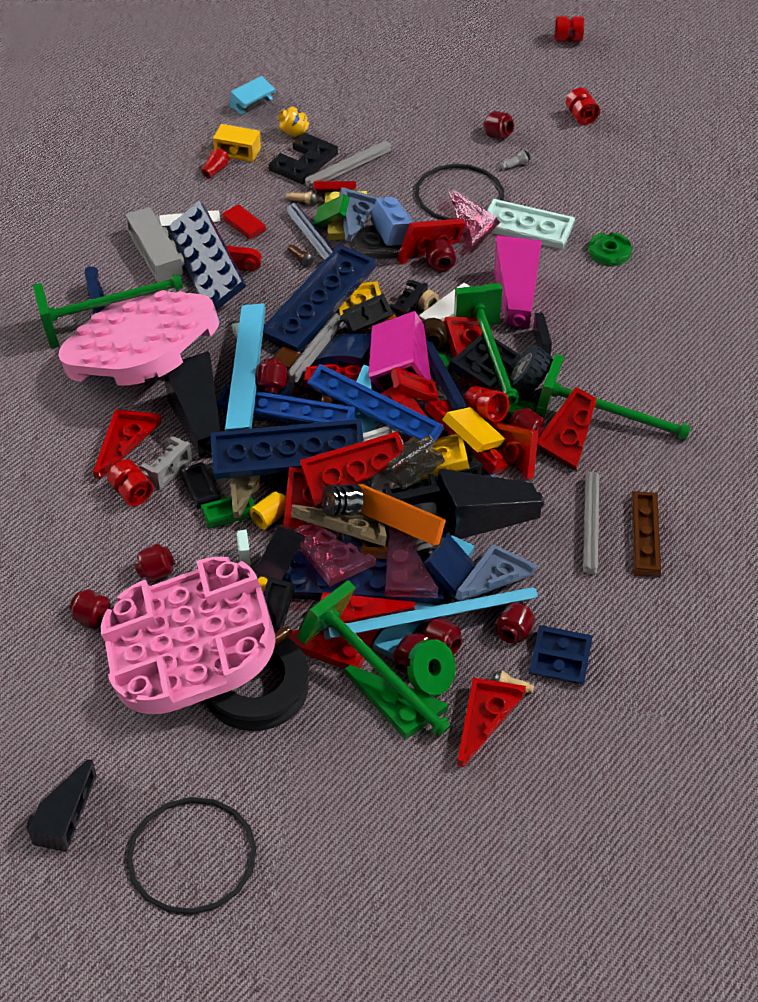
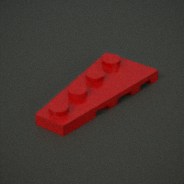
(490, 458)
(349, 464)

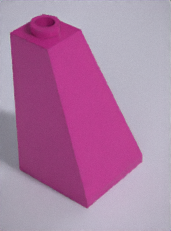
(517, 271)

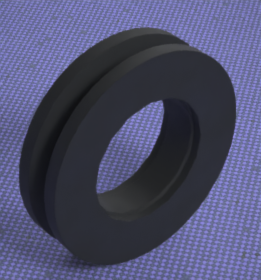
(276, 707)

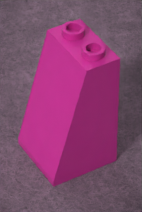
(398, 344)

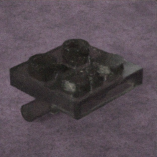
(413, 462)

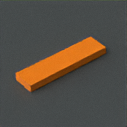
(402, 515)

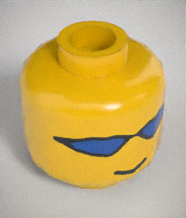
(293, 121)

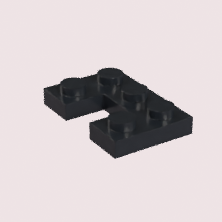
(316, 155)
(472, 360)

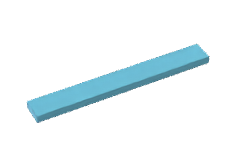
(246, 359)
(434, 612)

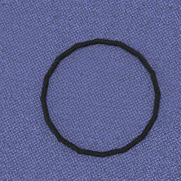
(447, 167)
(202, 908)

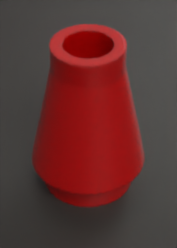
(216, 161)

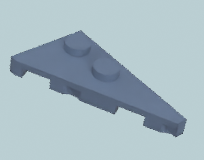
(358, 211)
(493, 571)

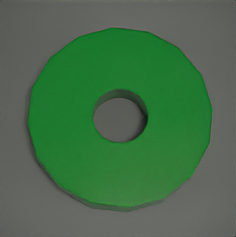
(610, 257)
(443, 663)

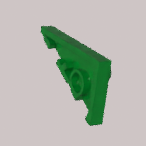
(391, 703)

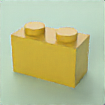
(238, 142)

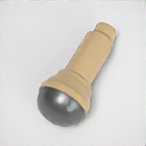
(309, 198)
(502, 676)

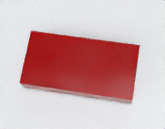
(332, 186)
(243, 221)
(414, 385)

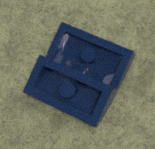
(347, 349)
(449, 564)
(561, 654)

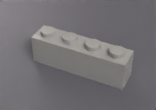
(154, 244)

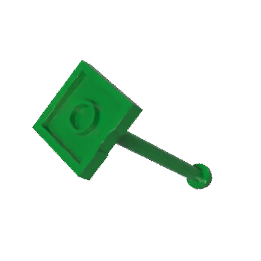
(485, 305)
(51, 314)
(552, 389)
(327, 614)

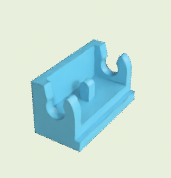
(250, 93)

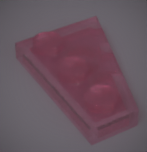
(330, 556)

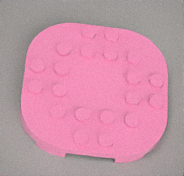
(138, 337)
(187, 637)

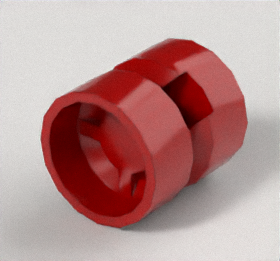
(562, 27)
(582, 106)
(488, 403)
(130, 482)

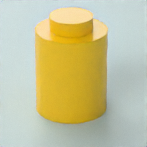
(268, 510)

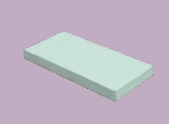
(531, 223)

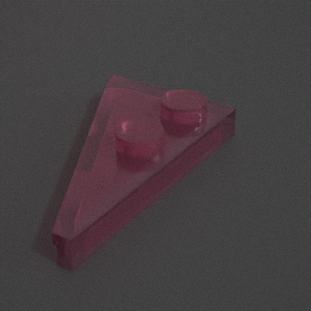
(478, 220)
(405, 570)

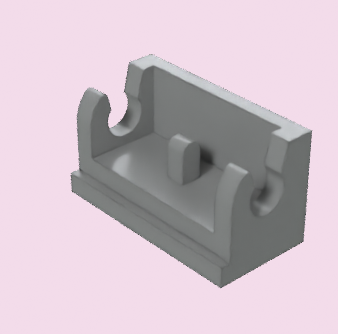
(169, 463)

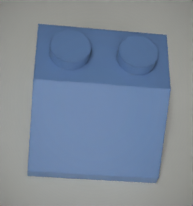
(390, 220)

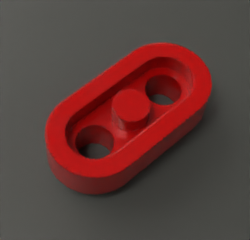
(245, 257)

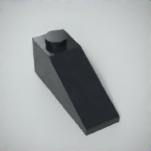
(61, 810)

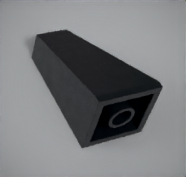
(193, 400)
(485, 503)

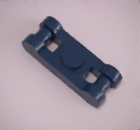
(93, 286)

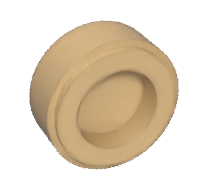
(427, 300)

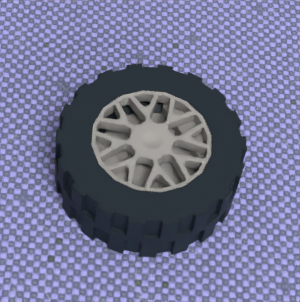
(529, 371)

